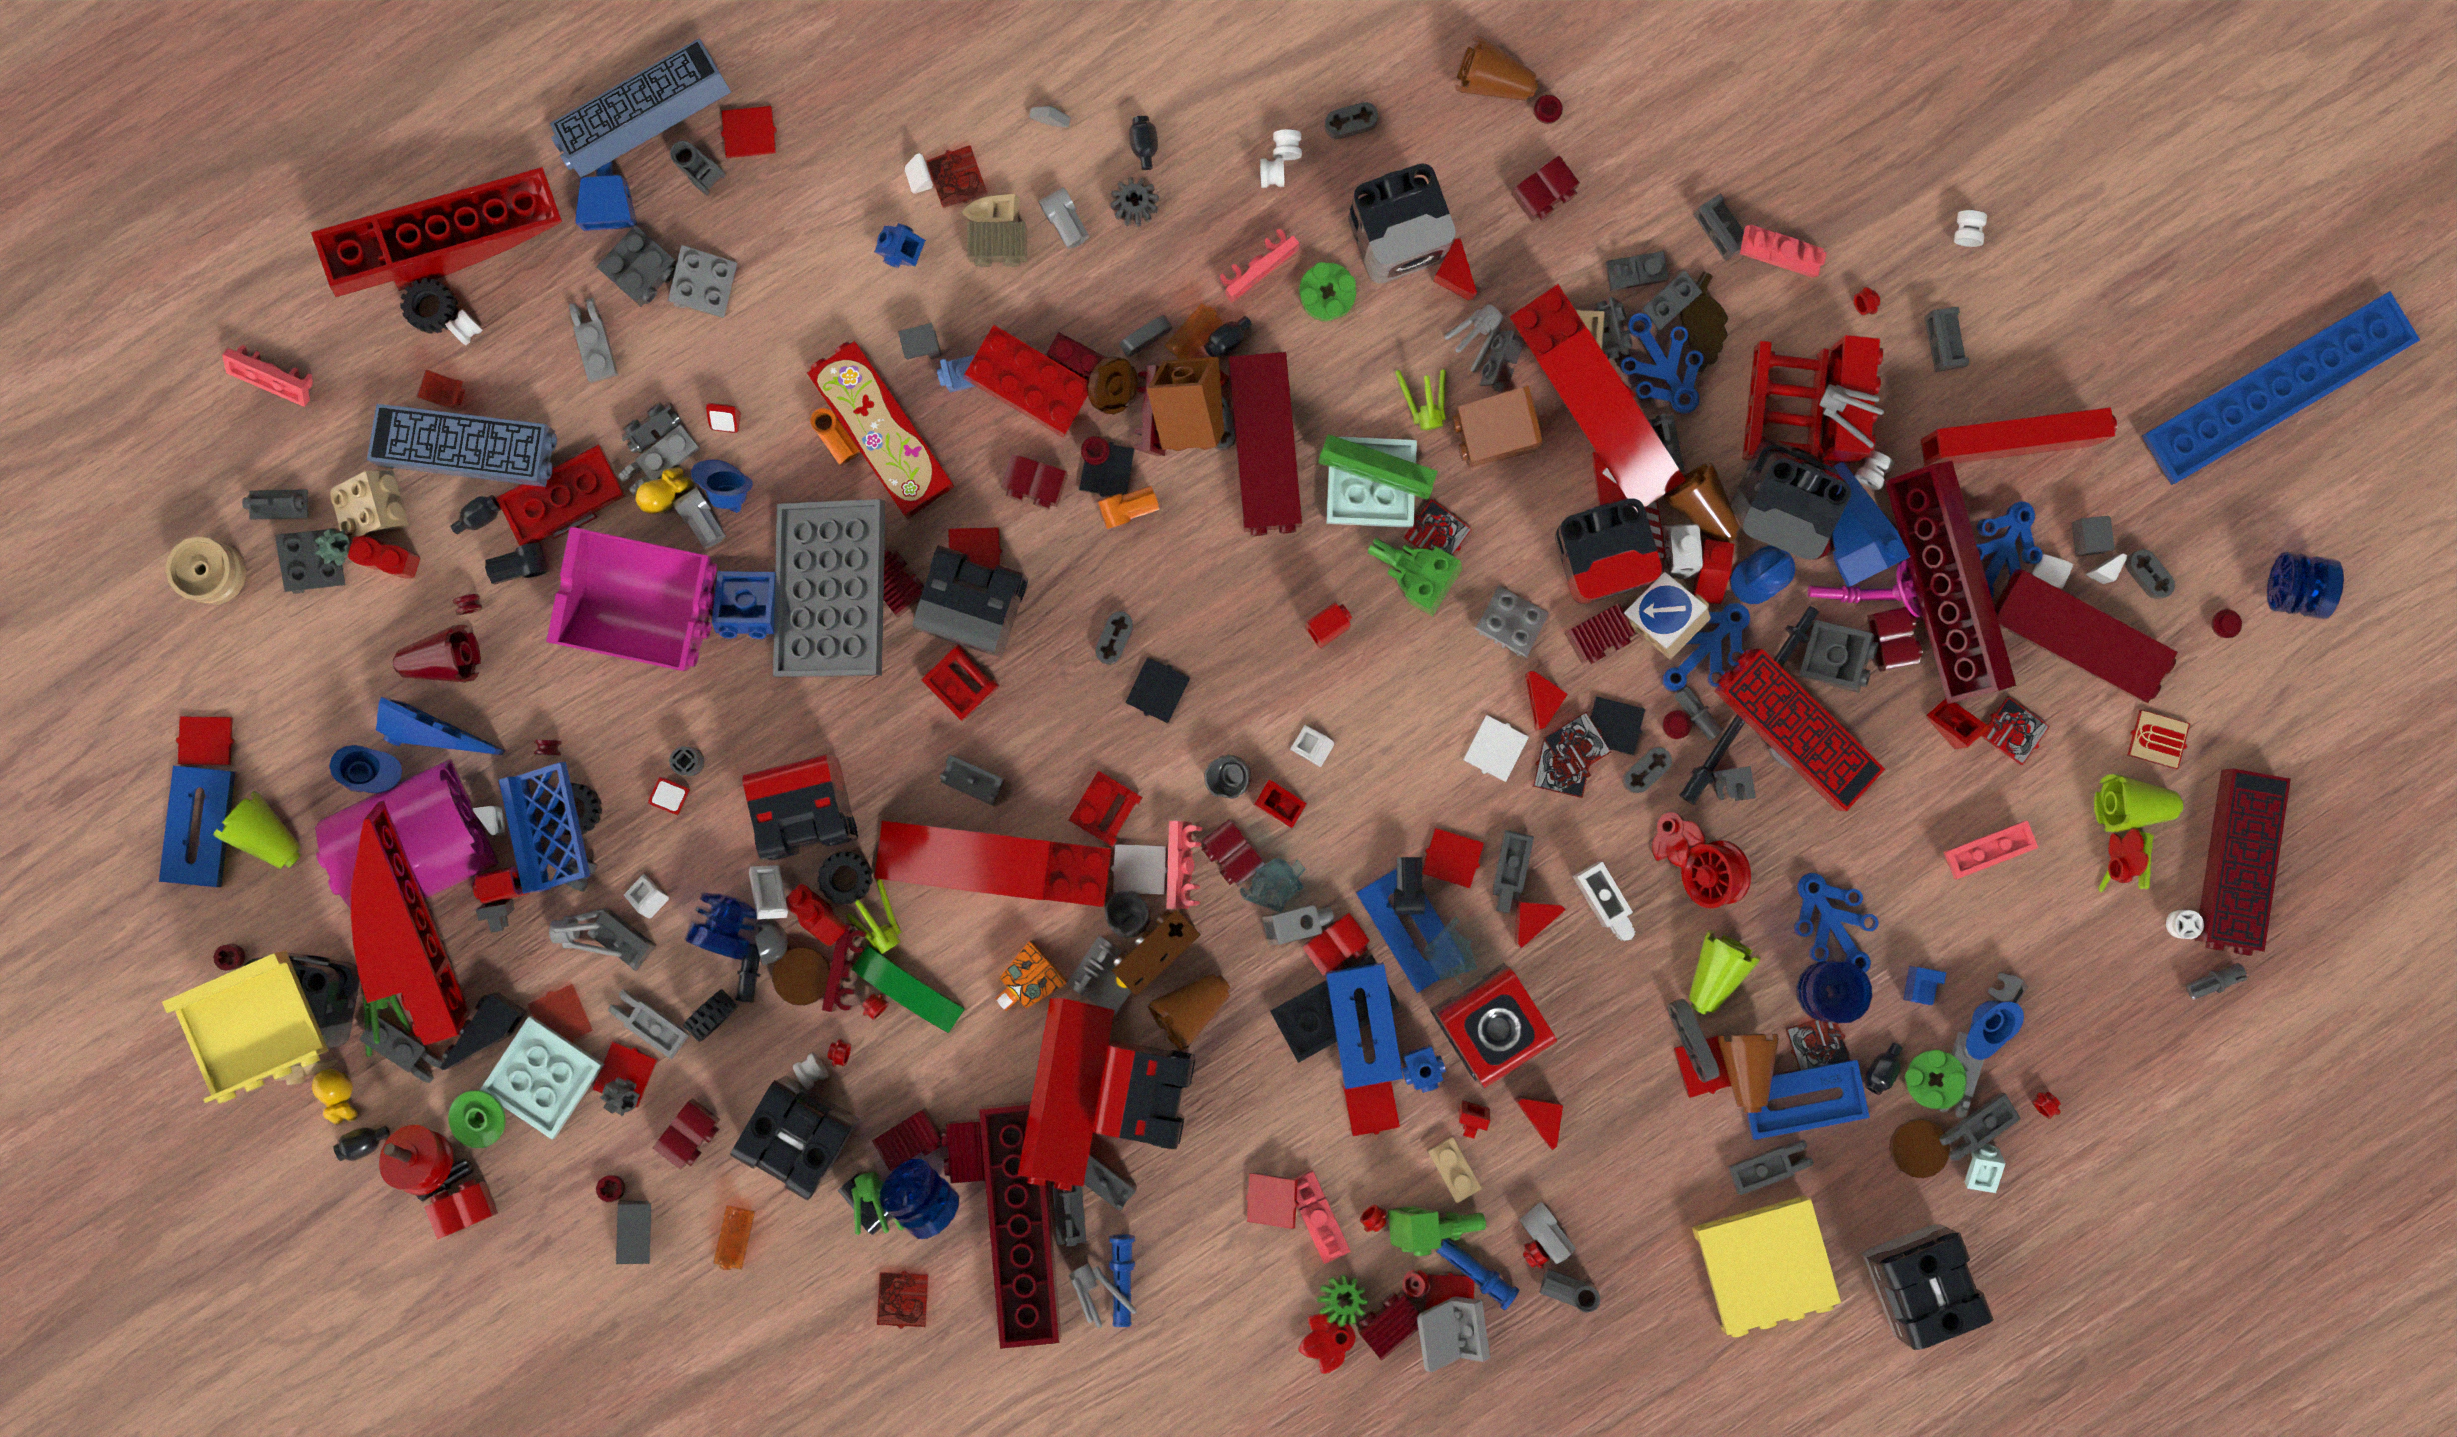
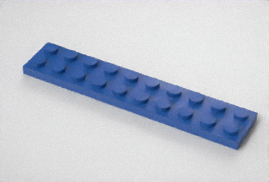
(2280, 388)

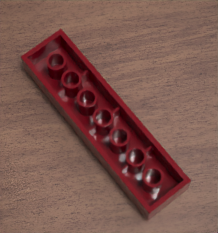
(1950, 582)
(1018, 1234)

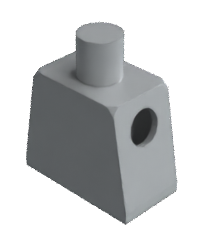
(1286, 926)

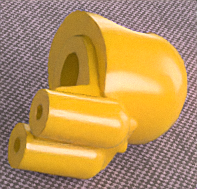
(659, 494)
(334, 1090)

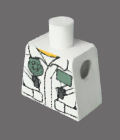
(1682, 550)

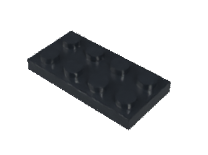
(1308, 1017)

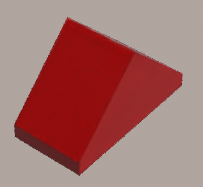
(1455, 272)
(1544, 699)
(1956, 724)
(1280, 804)
(1532, 919)
(1544, 1117)

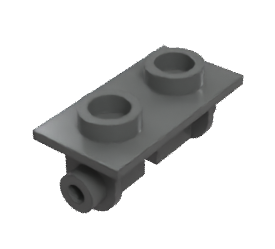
(1671, 300)
(1617, 339)
(1504, 348)
(658, 419)
(1666, 431)
(277, 504)
(1069, 1216)

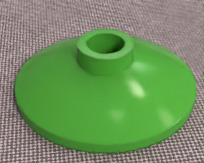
(468, 1126)

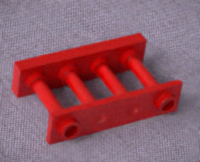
(1762, 387)

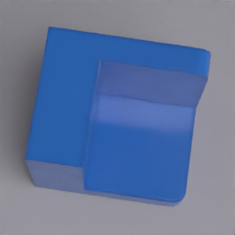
(1922, 985)

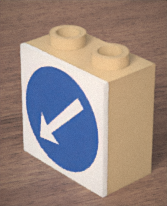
(1668, 614)

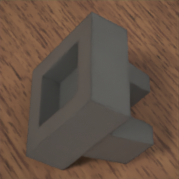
(496, 914)
(2012, 991)

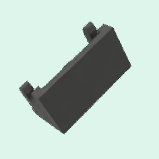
(1720, 226)
(1945, 339)
(972, 780)
(1737, 781)
(621, 936)
(1108, 1182)
(633, 1232)

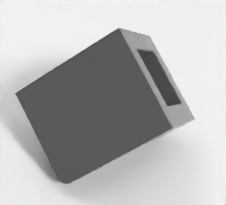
(920, 342)
(2093, 536)

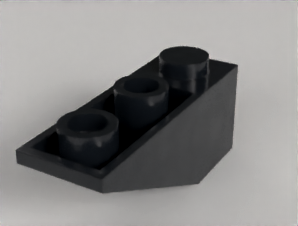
(492, 1023)

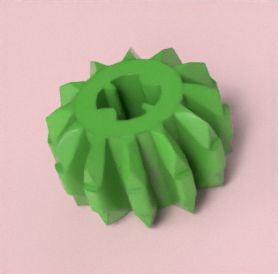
(1345, 1312)

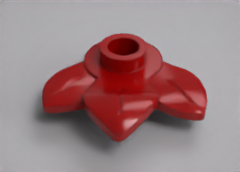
(1677, 842)
(2127, 856)
(1322, 1343)

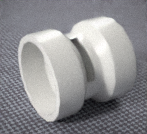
(1970, 228)
(1874, 470)

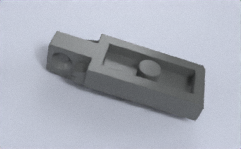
(1511, 868)

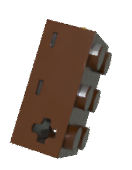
(1153, 952)

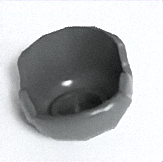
(1227, 776)
(1127, 914)
(770, 941)

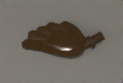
(1705, 324)

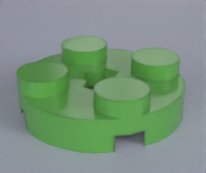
(1321, 276)
(1919, 1077)

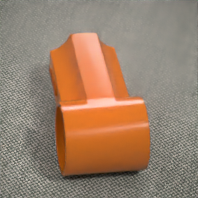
(835, 437)
(1122, 508)

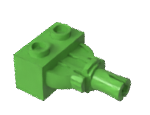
(1422, 576)
(1421, 1229)

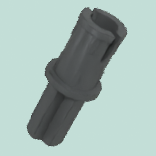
(1698, 713)
(2217, 981)

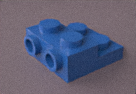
(744, 604)

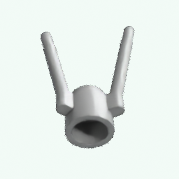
(1485, 321)
(1837, 397)
(568, 930)
(1084, 1281)

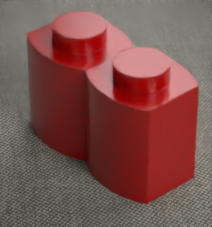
(383, 557)
(1328, 624)
(498, 885)
(815, 914)
(1337, 944)
(460, 1209)

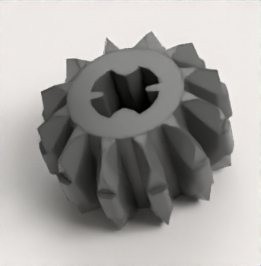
(1144, 197)

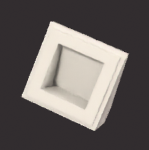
(918, 174)
(2053, 570)
(2109, 570)
(1312, 746)
(491, 818)
(646, 896)

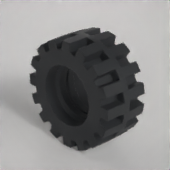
(417, 294)
(591, 804)
(827, 871)
(710, 1015)

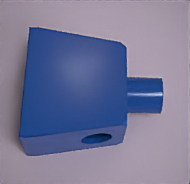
(605, 202)

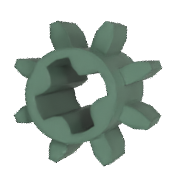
(326, 550)

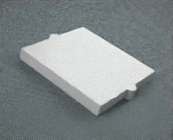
(1495, 748)
(1139, 869)

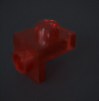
(440, 390)

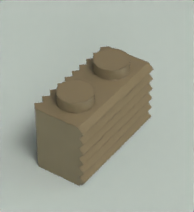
(997, 243)

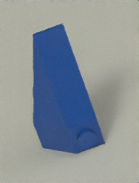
(1864, 535)
(413, 726)

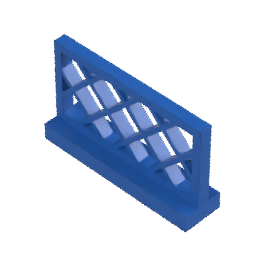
(527, 833)

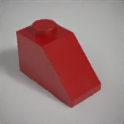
(1715, 572)

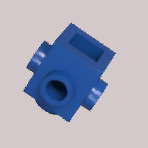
(899, 245)
(1415, 1061)

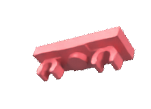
(1782, 251)
(1260, 266)
(267, 375)
(1991, 849)
(1181, 865)
(1320, 1218)

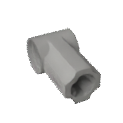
(1061, 212)
(696, 512)
(1543, 1227)

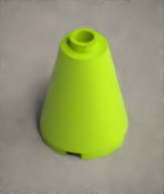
(2134, 803)
(260, 833)
(1719, 971)

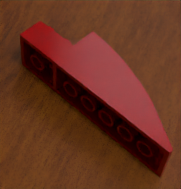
(436, 234)
(1597, 397)
(993, 864)
(396, 936)

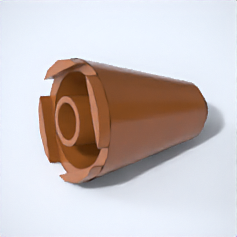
(1494, 73)
(1705, 503)
(1189, 1009)
(1750, 1068)

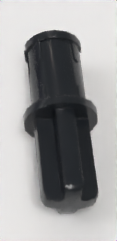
(748, 975)
(458, 1171)

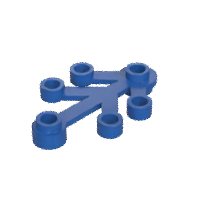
(1665, 368)
(2005, 546)
(1711, 644)
(1831, 918)

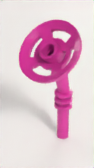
(1901, 591)

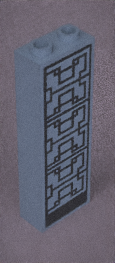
(638, 108)
(462, 445)

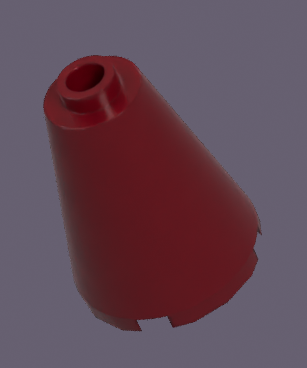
(441, 657)

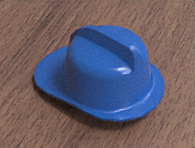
(723, 483)
(1762, 575)
(365, 769)
(1992, 1027)

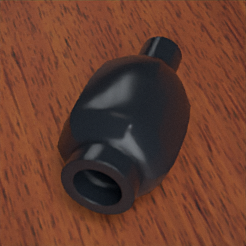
(1143, 140)
(1227, 337)
(477, 514)
(1884, 1070)
(359, 1143)

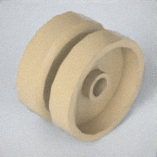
(205, 570)

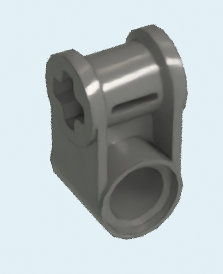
(699, 169)

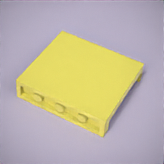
(249, 1026)
(1767, 1266)

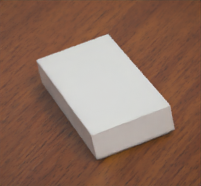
(768, 892)

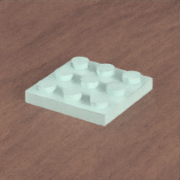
(1368, 503)
(542, 1077)

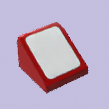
(723, 417)
(668, 796)

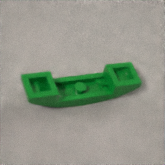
(907, 989)

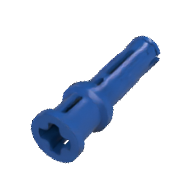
(1121, 1266)
(1488, 1281)

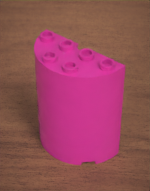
(633, 600)
(432, 823)

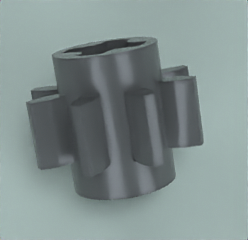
(620, 1096)

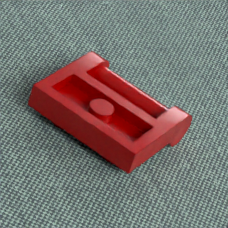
(953, 689)
(1096, 804)

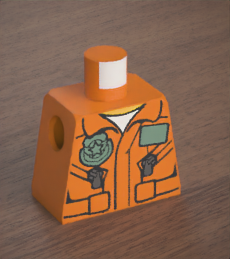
(1029, 978)

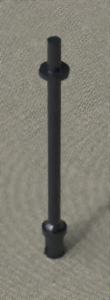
(1703, 774)

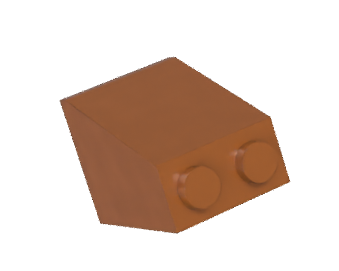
(1187, 403)
(1497, 427)

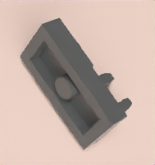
(1637, 271)

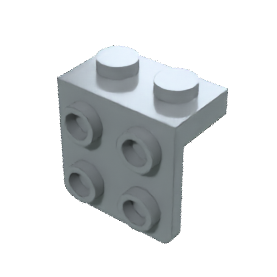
(1453, 1332)

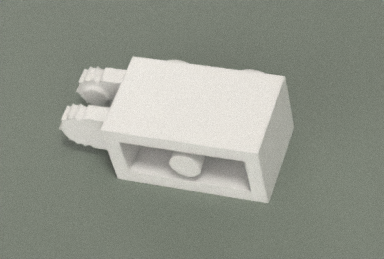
(1606, 900)

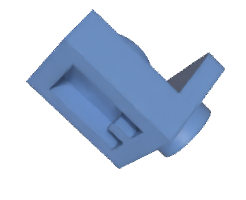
(953, 372)

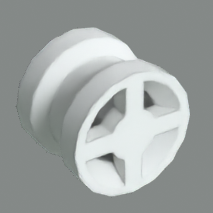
(1287, 144)
(1272, 172)
(464, 327)
(2191, 924)
(810, 1071)

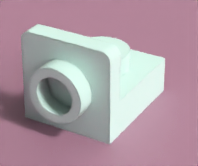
(1985, 1169)

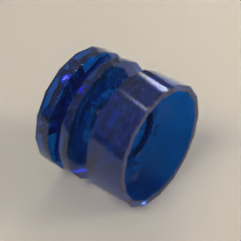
(2305, 585)
(722, 925)
(1849, 987)
(919, 1198)

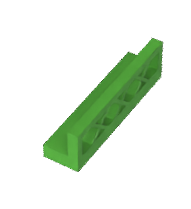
(1378, 467)

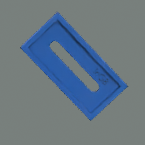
(216, 807)
(1375, 901)
(1341, 989)
(1847, 1108)

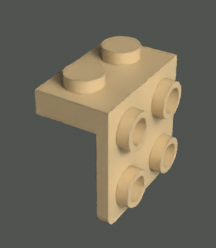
(368, 504)

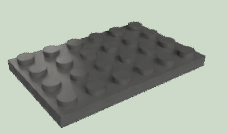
(829, 589)

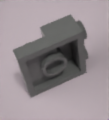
(638, 266)
(1839, 656)

